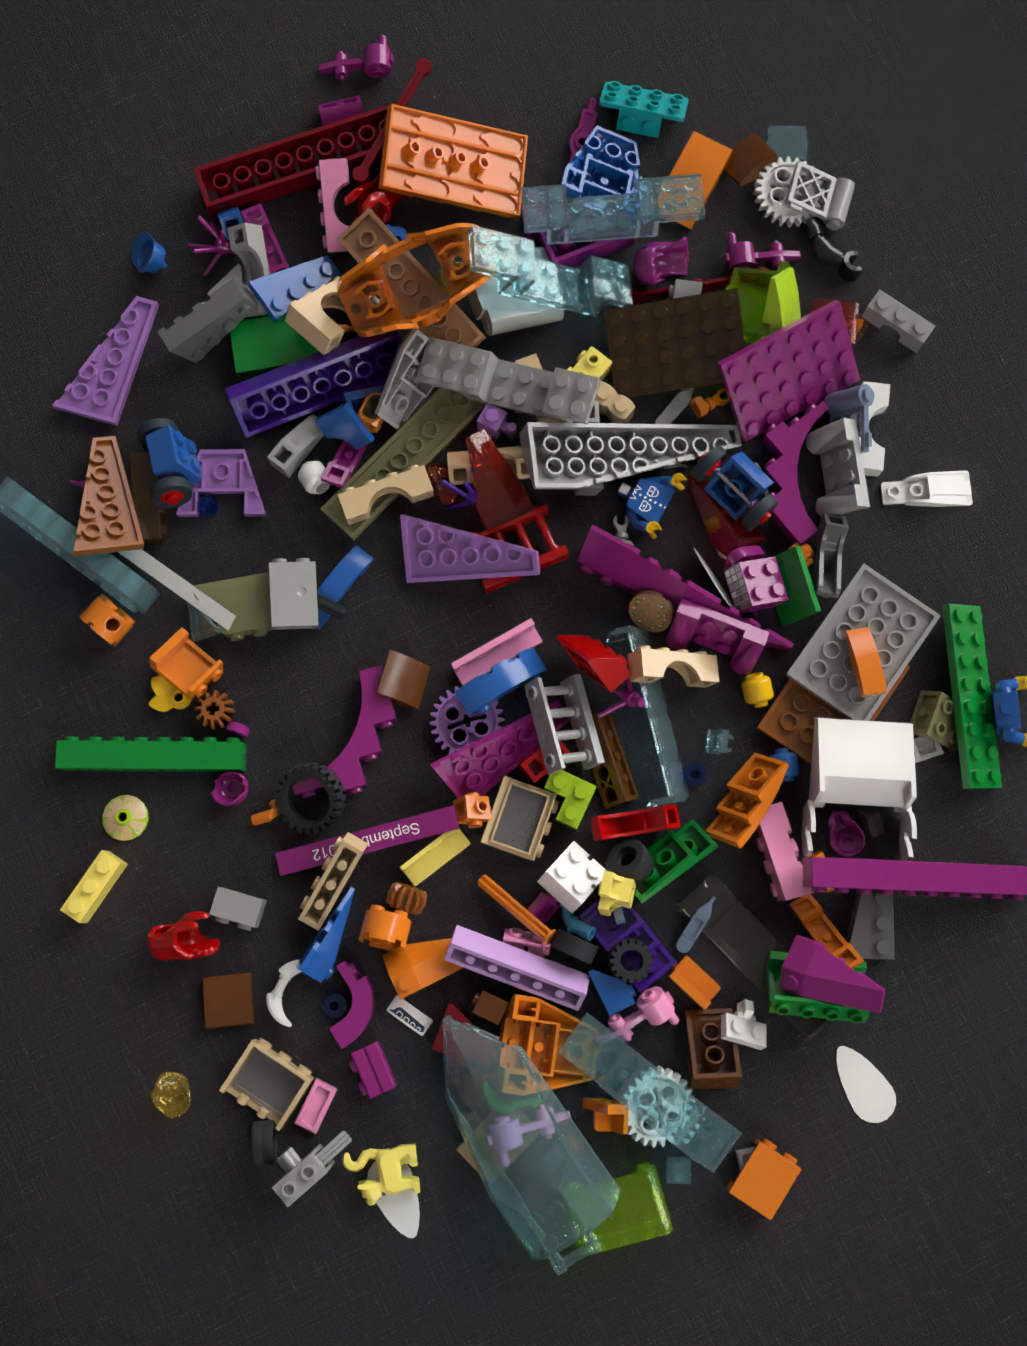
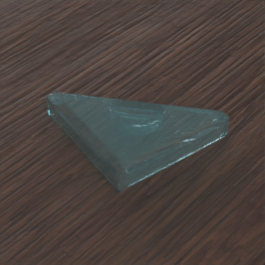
(201, 625)

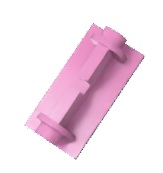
(519, 938)

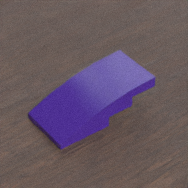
(609, 933)

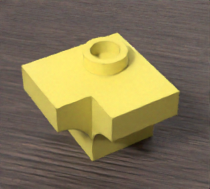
(615, 893)

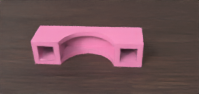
(333, 177)

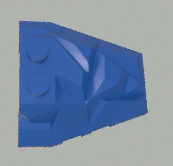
(602, 165)

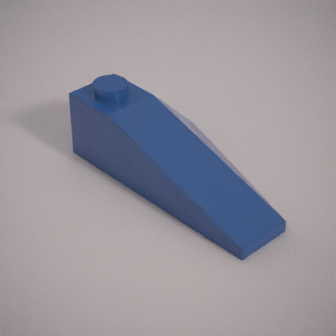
(322, 952)

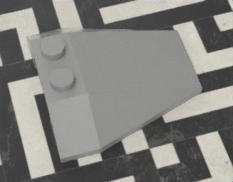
(402, 392)

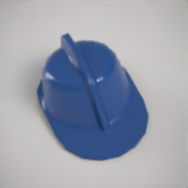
(147, 254)

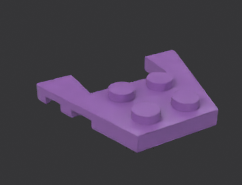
(225, 473)

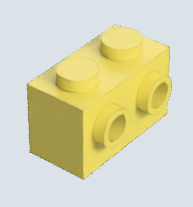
(592, 364)

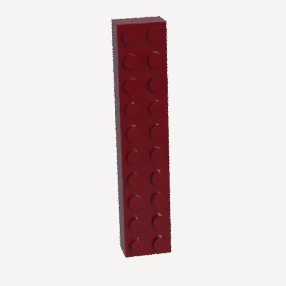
(287, 163)

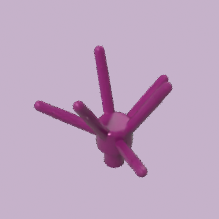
(221, 245)
(628, 698)

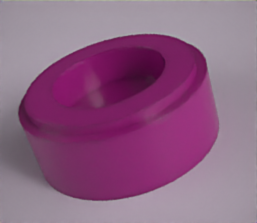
(237, 729)

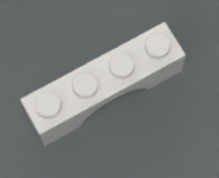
(874, 459)

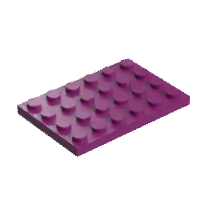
(789, 370)

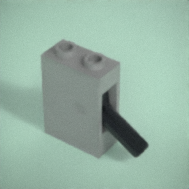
(295, 596)
(305, 1172)

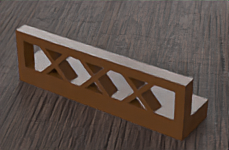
(619, 775)

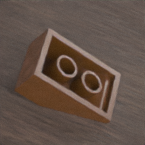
(710, 1059)

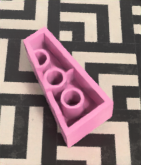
(781, 855)

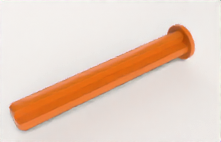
(516, 909)

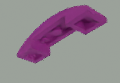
(275, 256)
(343, 465)

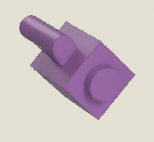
(494, 422)

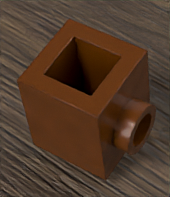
(489, 1006)

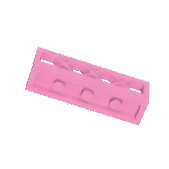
(501, 648)

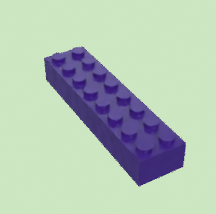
(312, 382)

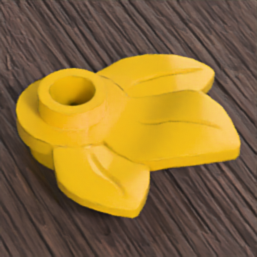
(166, 696)

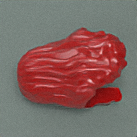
(376, 199)
(181, 939)

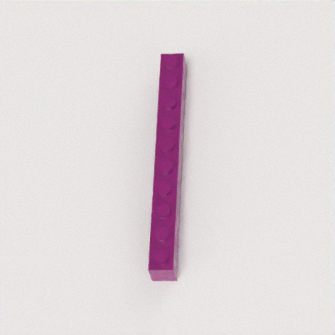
(914, 876)

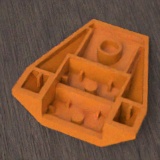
(541, 1032)

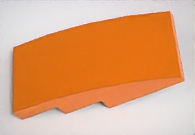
(704, 158)
(749, 799)

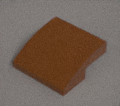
(747, 158)
(403, 680)
(228, 1001)

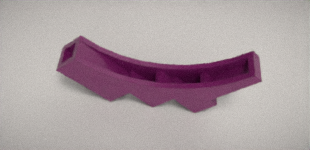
(785, 444)
(364, 742)

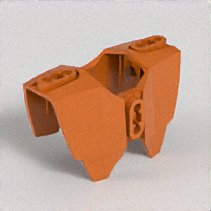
(369, 279)

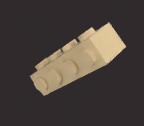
(333, 880)

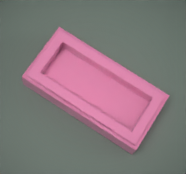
(316, 1106)

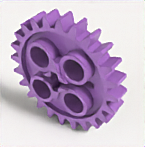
(442, 722)

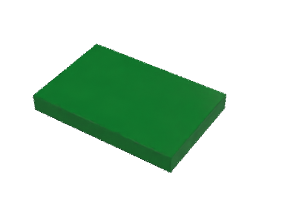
(798, 586)

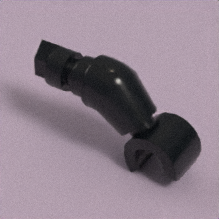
(829, 255)

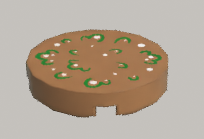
(651, 611)

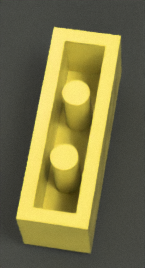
(94, 886)

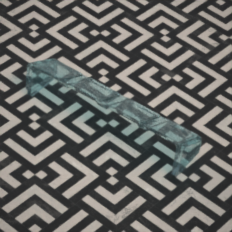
(659, 723)

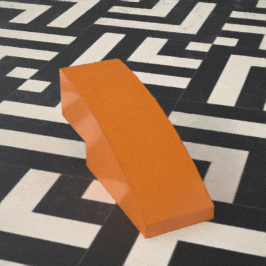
(865, 662)

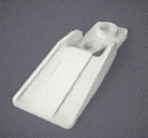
(929, 489)

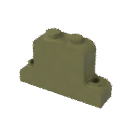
(245, 598)

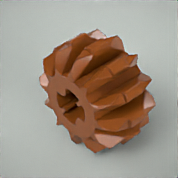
(219, 716)
(406, 898)

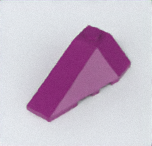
(821, 976)

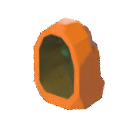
(367, 413)

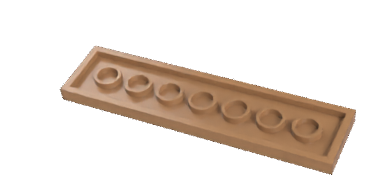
(409, 281)

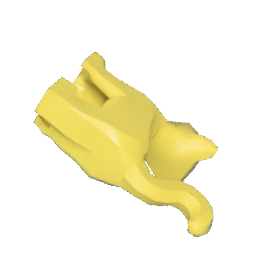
(390, 1172)

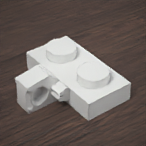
(743, 1027)

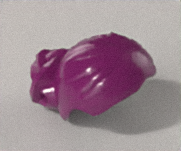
(845, 835)

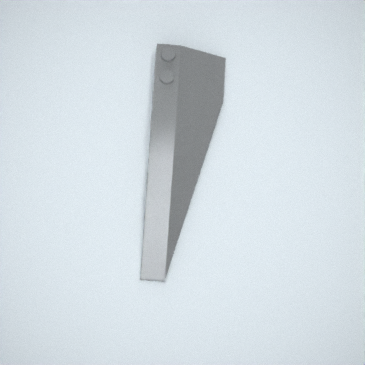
(601, 452)

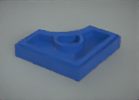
(345, 425)

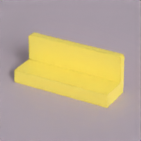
(435, 856)

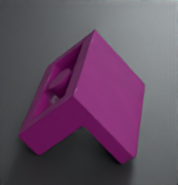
(340, 109)

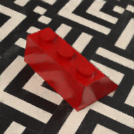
(596, 660)

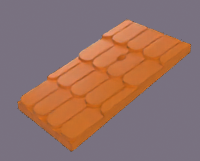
(453, 161)

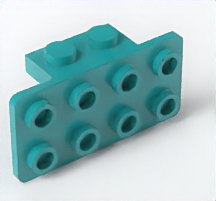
(641, 108)

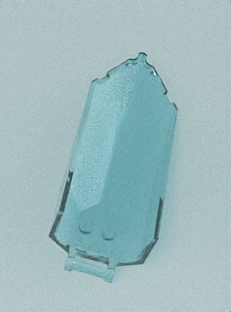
(525, 1146)

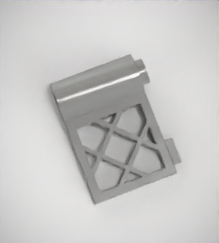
(834, 203)

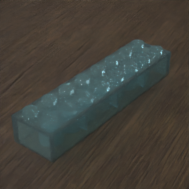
(60, 538)

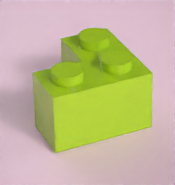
(576, 797)

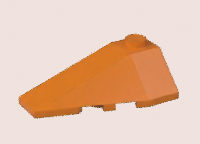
(418, 965)

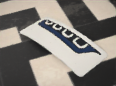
(409, 1015)

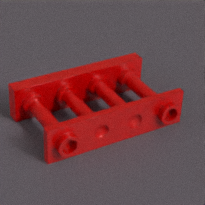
(554, 552)

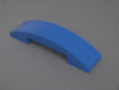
(342, 578)

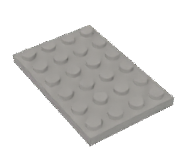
(898, 629)

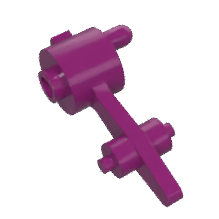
(376, 61)
(742, 254)

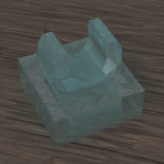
(718, 741)
(678, 1170)

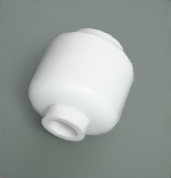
(310, 477)

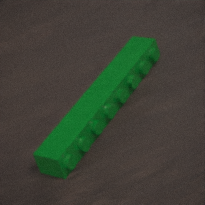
(150, 755)

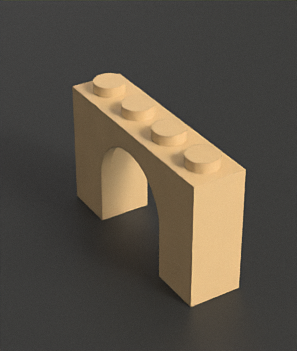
(311, 321)

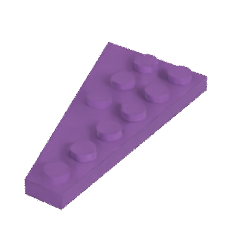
(108, 373)
(448, 553)

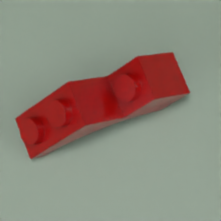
(635, 822)

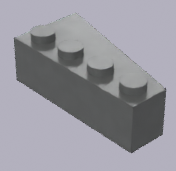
(209, 322)
(872, 926)

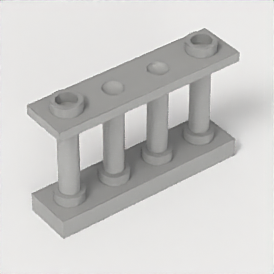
(581, 721)

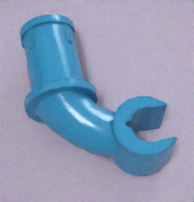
(576, 926)

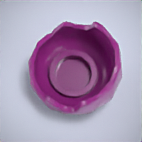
(230, 789)

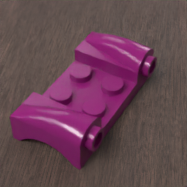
(718, 633)

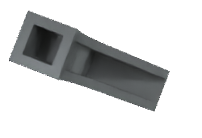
(828, 558)

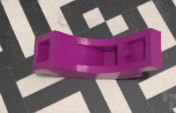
(362, 1006)

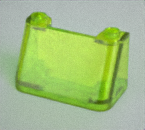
(639, 1211)

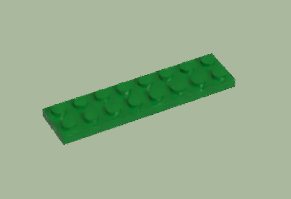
(971, 697)

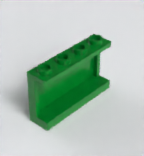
(266, 345)
(787, 1003)

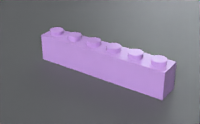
(517, 968)

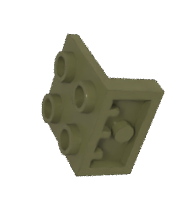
(935, 719)

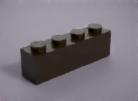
(150, 517)

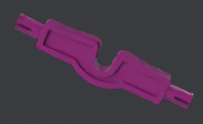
(585, 127)

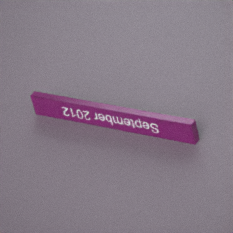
(377, 837)

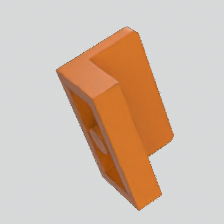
(694, 982)

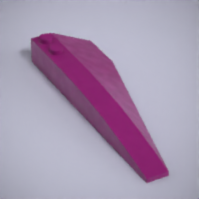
(624, 567)

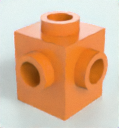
(472, 809)

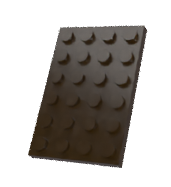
(673, 342)

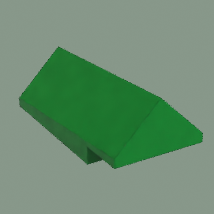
(673, 856)

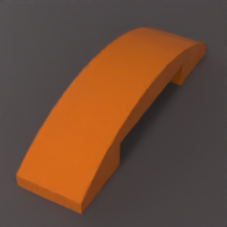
(823, 931)

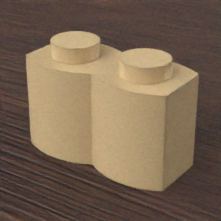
(613, 405)

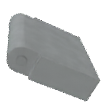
(506, 313)

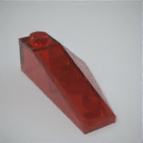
(498, 488)
(723, 530)

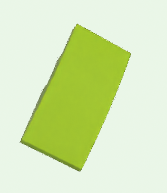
(782, 301)

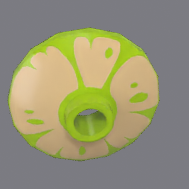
(135, 822)

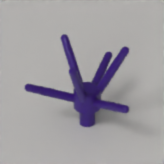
(471, 497)

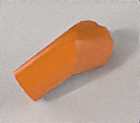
(265, 816)

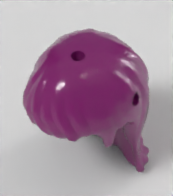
(661, 260)

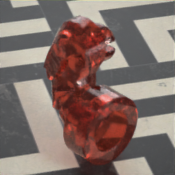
(436, 473)

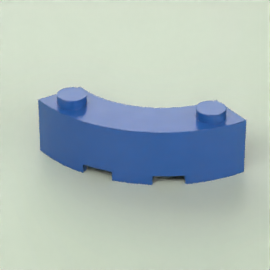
(505, 678)

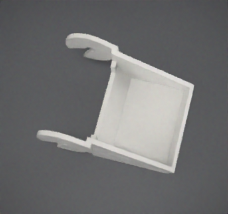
(862, 766)

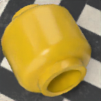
(757, 689)

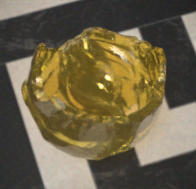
(171, 1094)

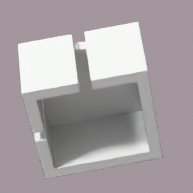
(572, 877)

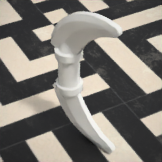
(274, 999)

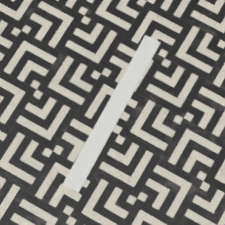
(180, 587)

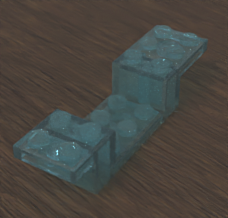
(613, 215)
(545, 282)
(649, 1093)

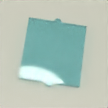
(788, 142)

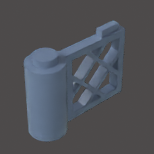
(849, 404)

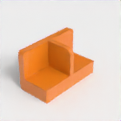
(608, 1115)

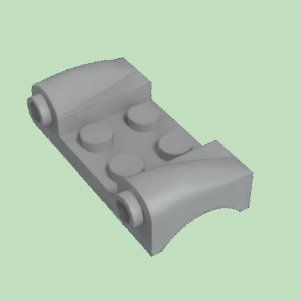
(841, 467)

